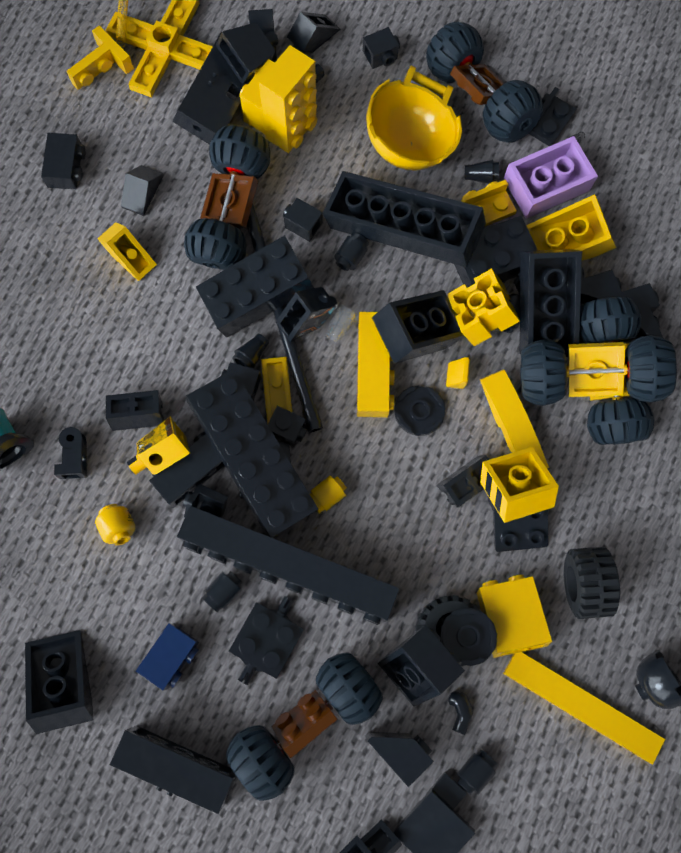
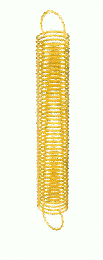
(120, 27)

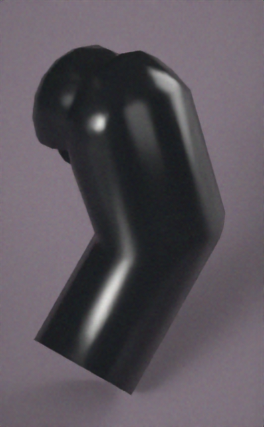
(463, 709)

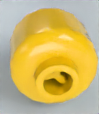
(115, 524)

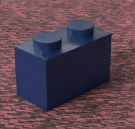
(168, 657)

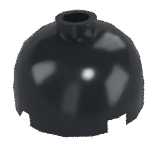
(658, 682)

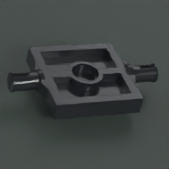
(266, 640)

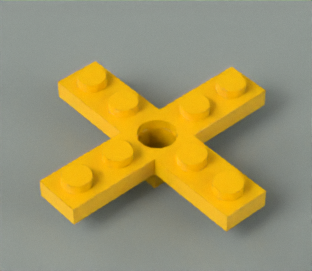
(159, 54)

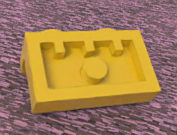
(494, 201)

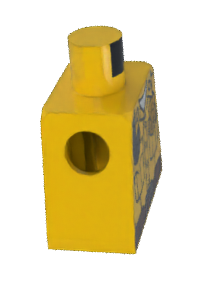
(160, 448)

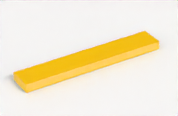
(584, 707)

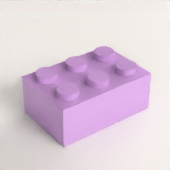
(550, 177)

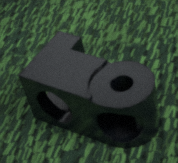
(73, 455)

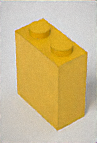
(515, 614)

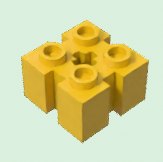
(483, 307)

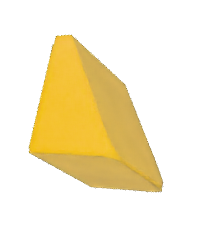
(458, 373)

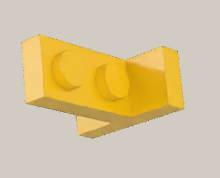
(99, 60)

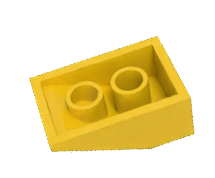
(574, 227)

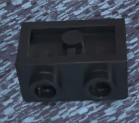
(553, 119)

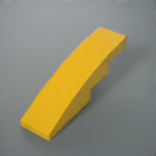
(510, 414)

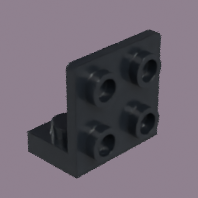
(520, 533)

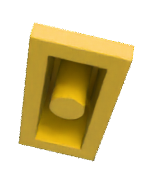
(127, 250)

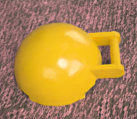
(414, 114)

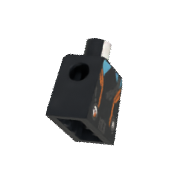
(306, 312)

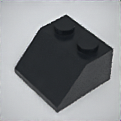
(402, 753)

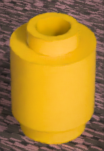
(328, 493)

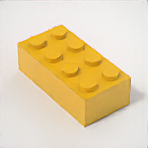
(289, 99)

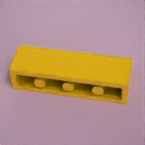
(373, 371)

